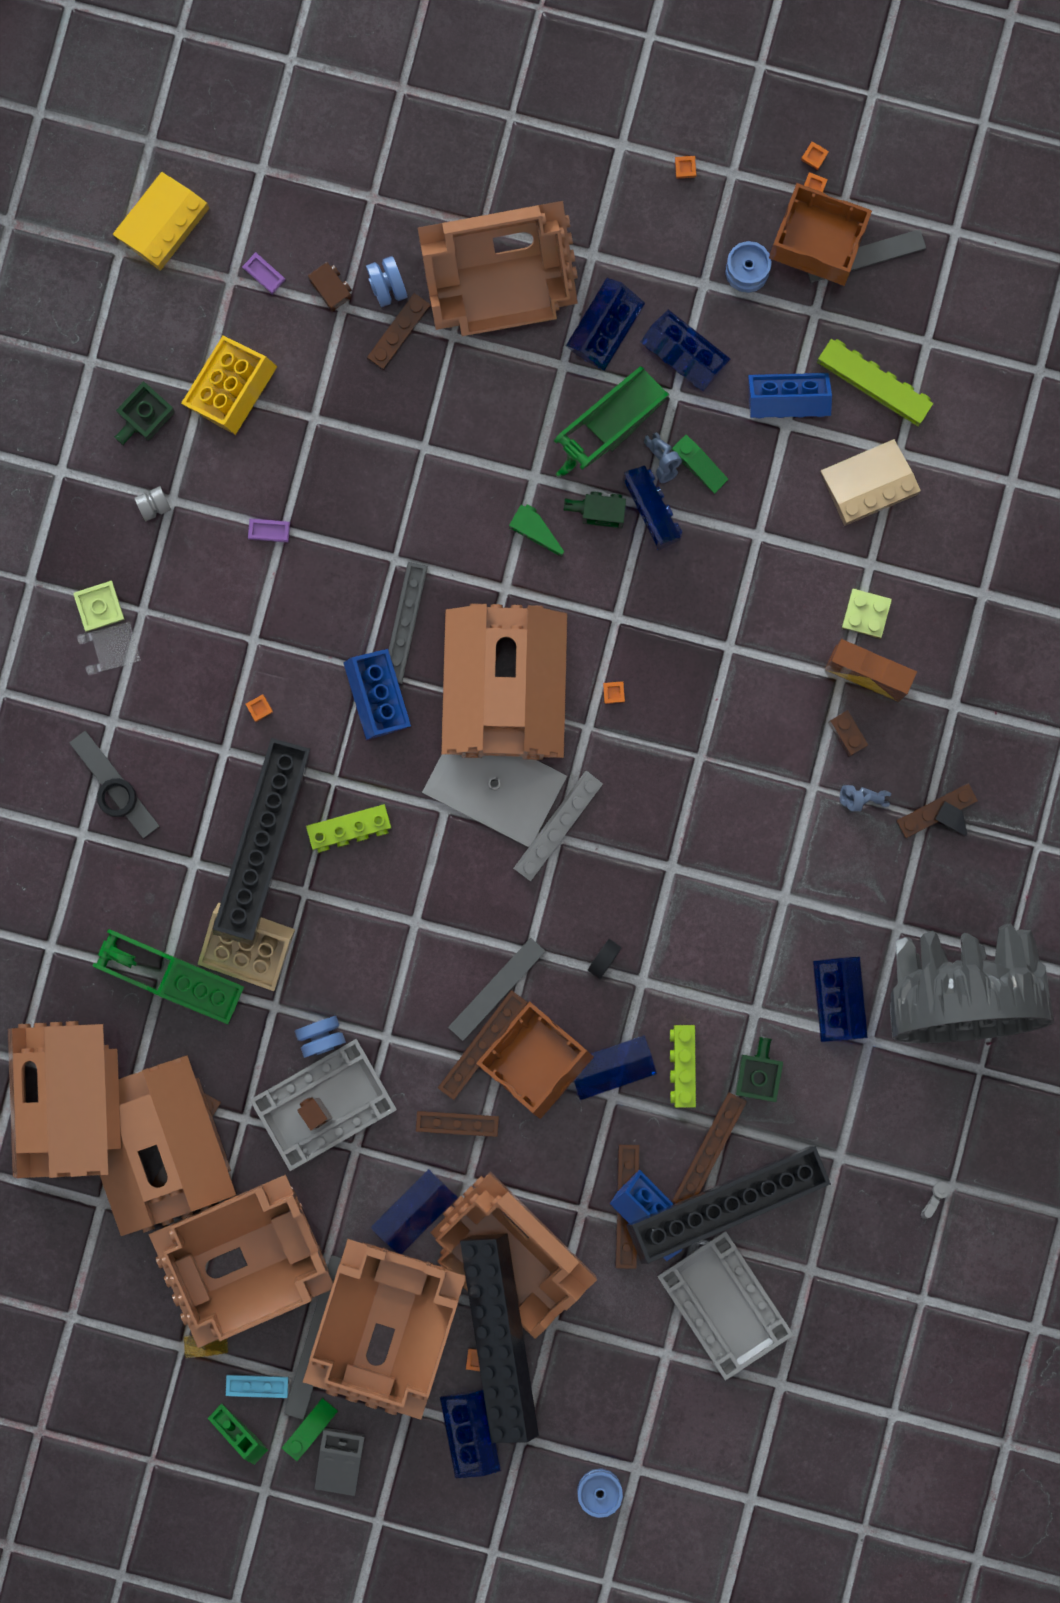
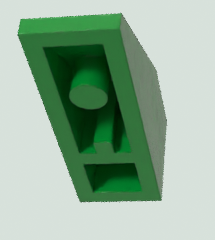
(700, 464)
(530, 525)
(309, 1429)
(237, 1434)

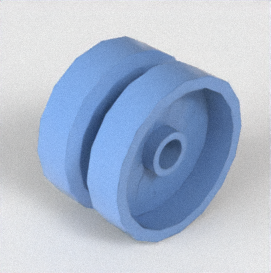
(748, 266)
(388, 281)
(320, 1036)
(599, 1480)

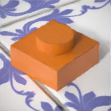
(814, 155)
(685, 167)
(815, 182)
(613, 692)
(259, 708)
(472, 1360)

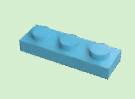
(257, 1386)

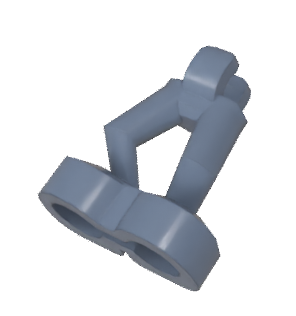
(668, 461)
(855, 799)

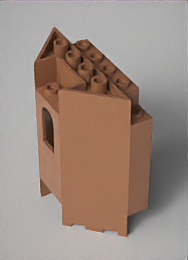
(504, 289)
(504, 713)
(76, 1102)
(170, 1111)
(280, 1254)
(544, 1269)
(396, 1293)

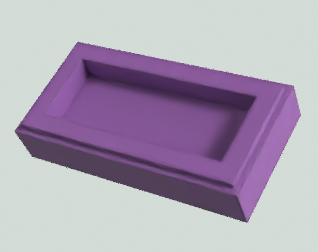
(263, 273)
(269, 530)

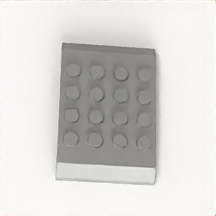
(347, 1089)
(725, 1305)

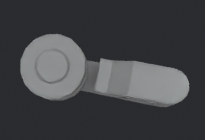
(939, 1191)

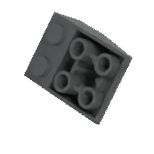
(339, 1461)

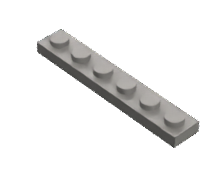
(558, 826)

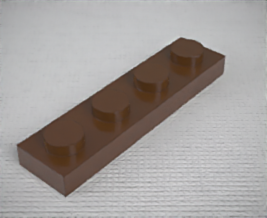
(398, 331)
(925, 815)
(457, 1123)

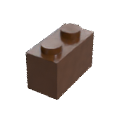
(329, 286)
(848, 733)
(314, 1113)

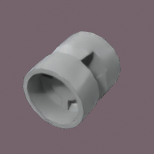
(152, 503)

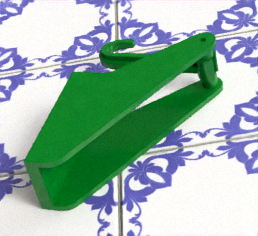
(613, 418)
(181, 983)

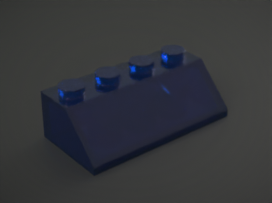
(605, 323)
(685, 350)
(651, 506)
(840, 999)
(615, 1068)
(414, 1212)
(469, 1434)

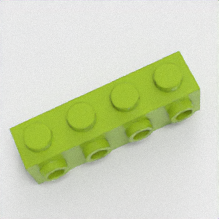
(349, 827)
(684, 1066)

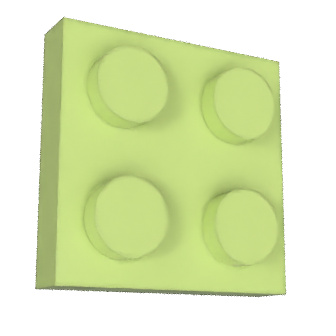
(98, 606)
(866, 613)

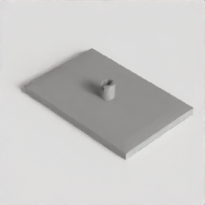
(498, 792)

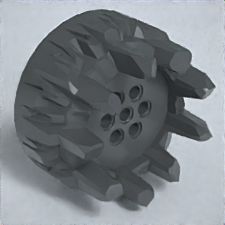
(972, 994)

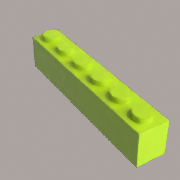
(874, 382)

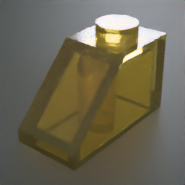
(214, 1348)

